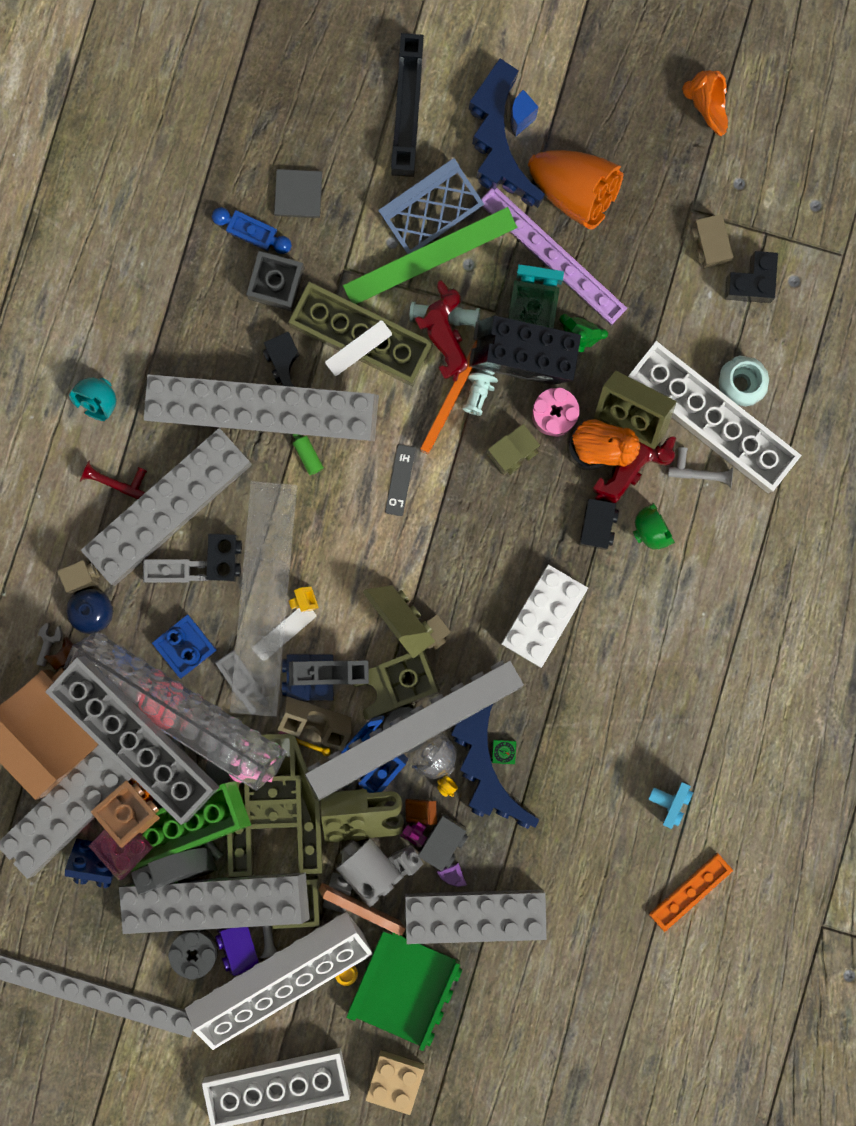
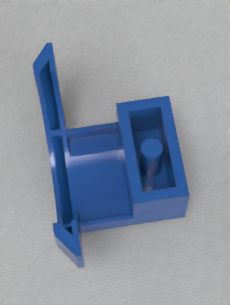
(381, 777)

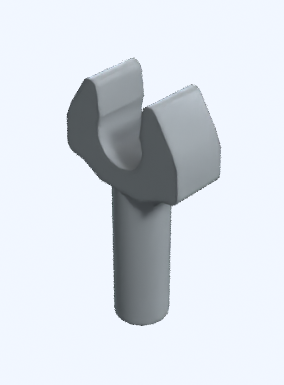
(47, 642)

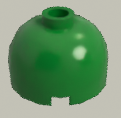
(652, 528)

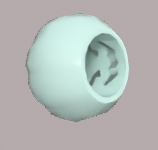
(753, 372)

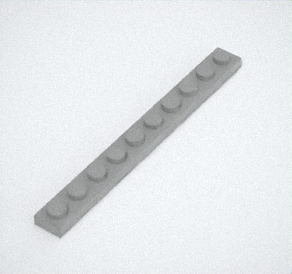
(95, 995)

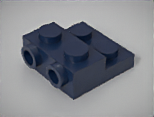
(306, 692)

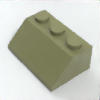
(401, 619)

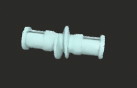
(457, 316)
(479, 391)

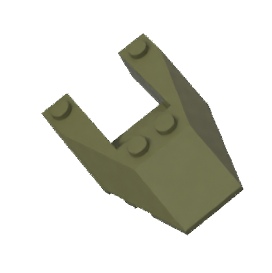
(280, 804)

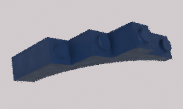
(491, 138)
(478, 765)

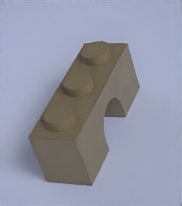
(330, 725)

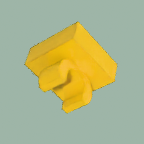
(304, 599)

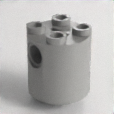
(368, 870)

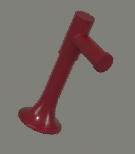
(130, 490)

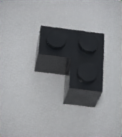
(758, 284)

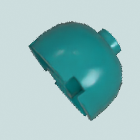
(95, 396)

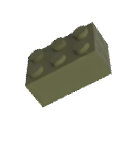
(636, 407)

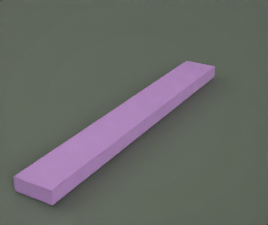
(557, 258)

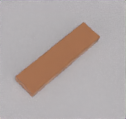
(361, 909)

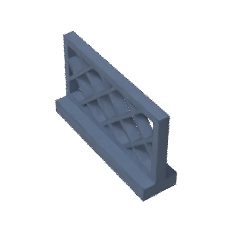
(421, 189)

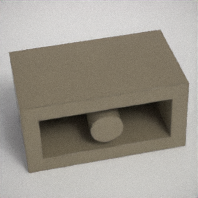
(712, 241)
(79, 576)

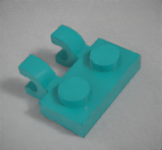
(548, 276)

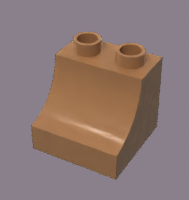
(39, 738)

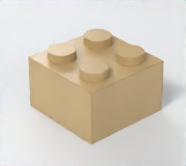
(395, 1082)

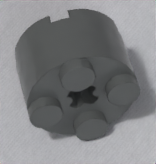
(189, 966)

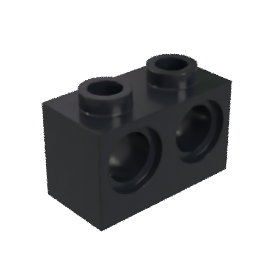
(216, 557)

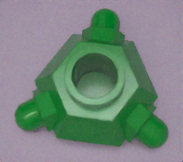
(589, 331)

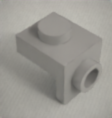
(406, 860)
(340, 884)

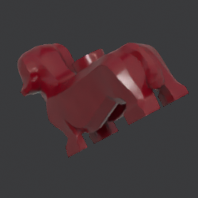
(441, 332)
(629, 474)

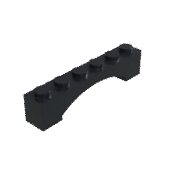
(407, 105)

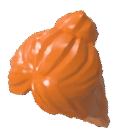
(708, 96)
(605, 443)

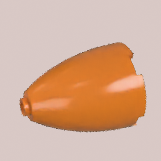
(577, 183)

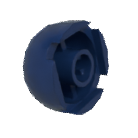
(89, 611)

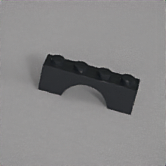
(282, 353)

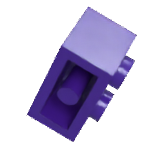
(237, 948)

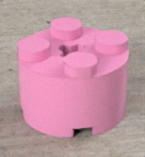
(558, 399)

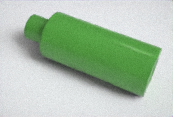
(307, 454)

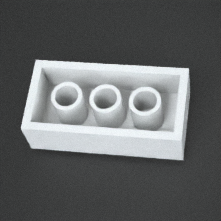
(544, 616)

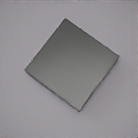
(298, 193)

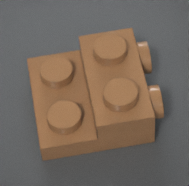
(126, 813)

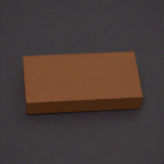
(421, 811)

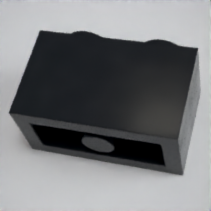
(598, 524)

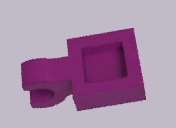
(414, 834)

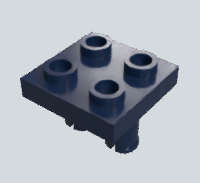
(87, 866)

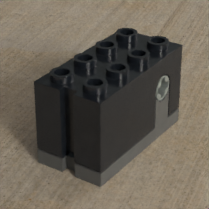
(525, 350)

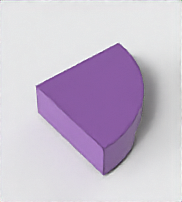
(452, 875)

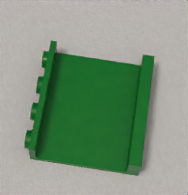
(405, 989)

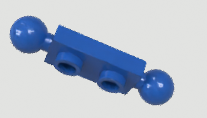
(251, 230)

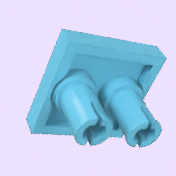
(672, 803)

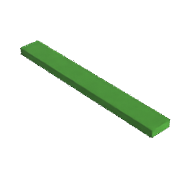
(430, 256)

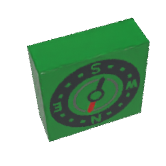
(504, 752)

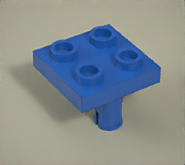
(184, 646)

